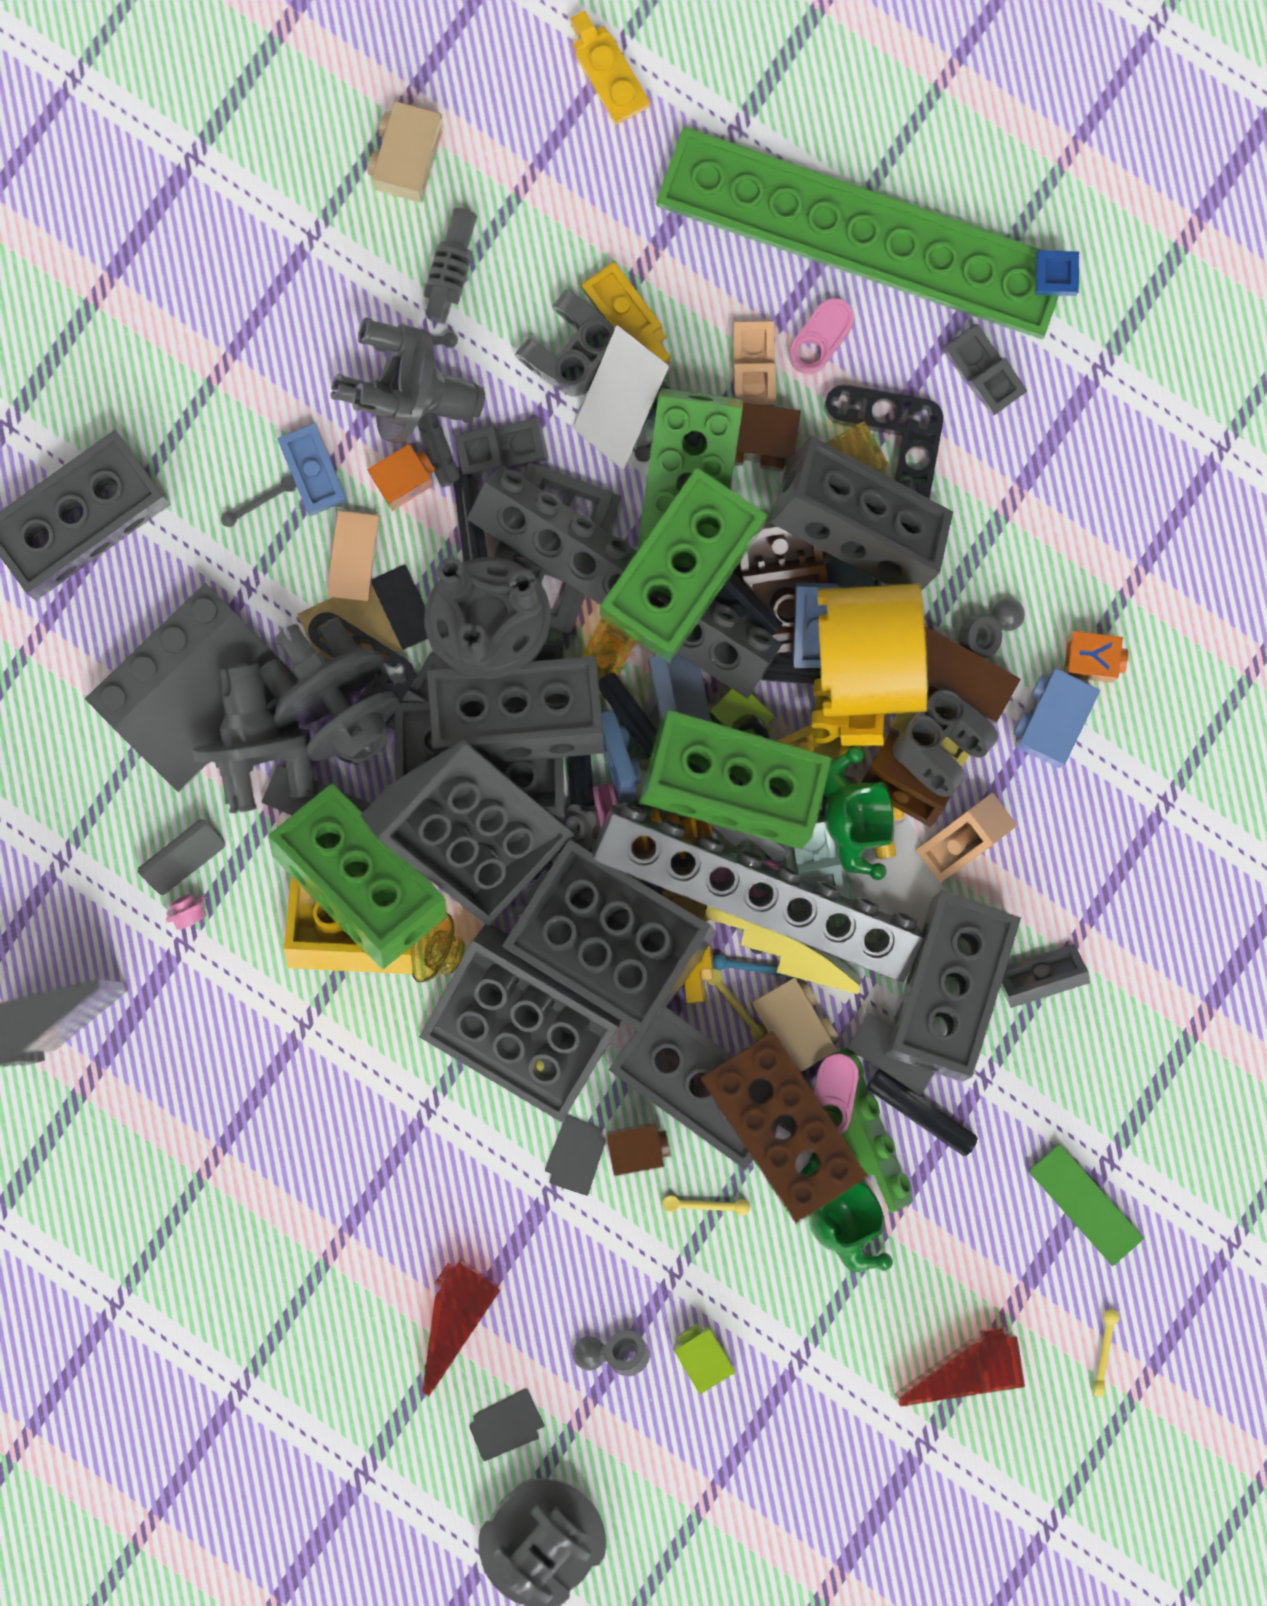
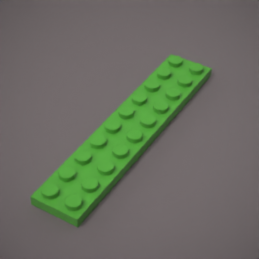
(856, 231)

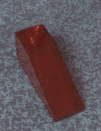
(457, 1310)
(974, 1368)

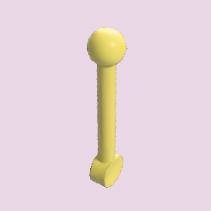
(757, 1030)
(672, 1203)
(1111, 1318)

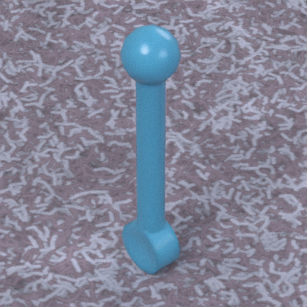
(722, 962)

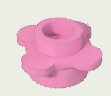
(186, 911)

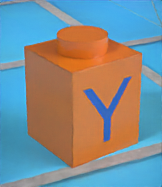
(402, 476)
(1095, 656)

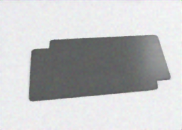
(575, 1156)
(506, 1425)

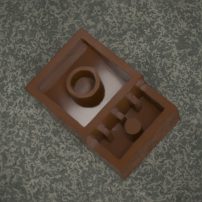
(773, 569)

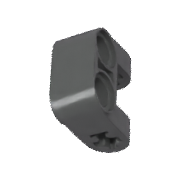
(575, 353)
(957, 722)

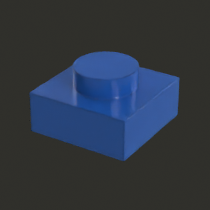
(1057, 273)

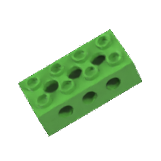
(671, 456)
(673, 538)
(752, 759)
(351, 901)

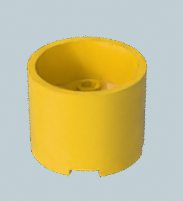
(873, 650)

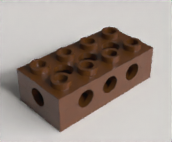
(813, 1131)

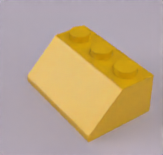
(321, 944)

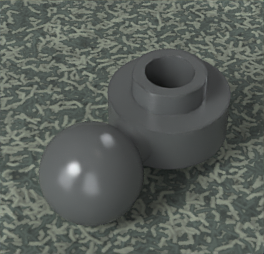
(1006, 615)
(591, 1353)

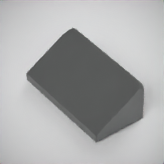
(181, 857)

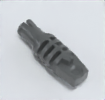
(450, 266)

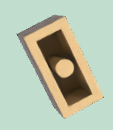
(406, 152)
(793, 1020)

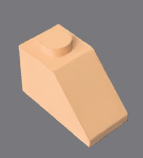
(966, 837)

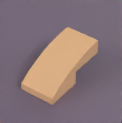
(754, 362)
(353, 555)

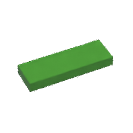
(1085, 1204)

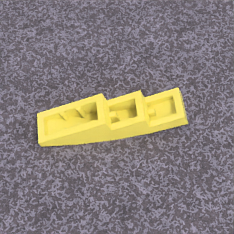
(796, 957)

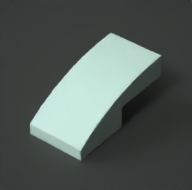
(819, 859)

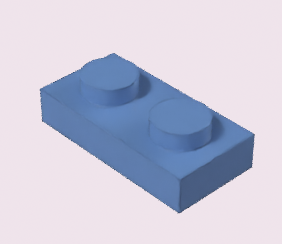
(312, 469)
(806, 624)
(623, 771)

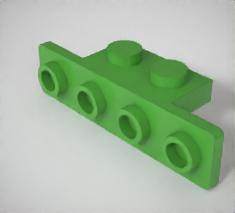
(872, 1144)

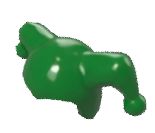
(857, 816)
(850, 1224)

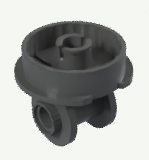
(541, 1542)

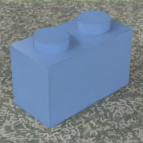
(1056, 717)

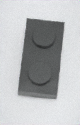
(1044, 976)

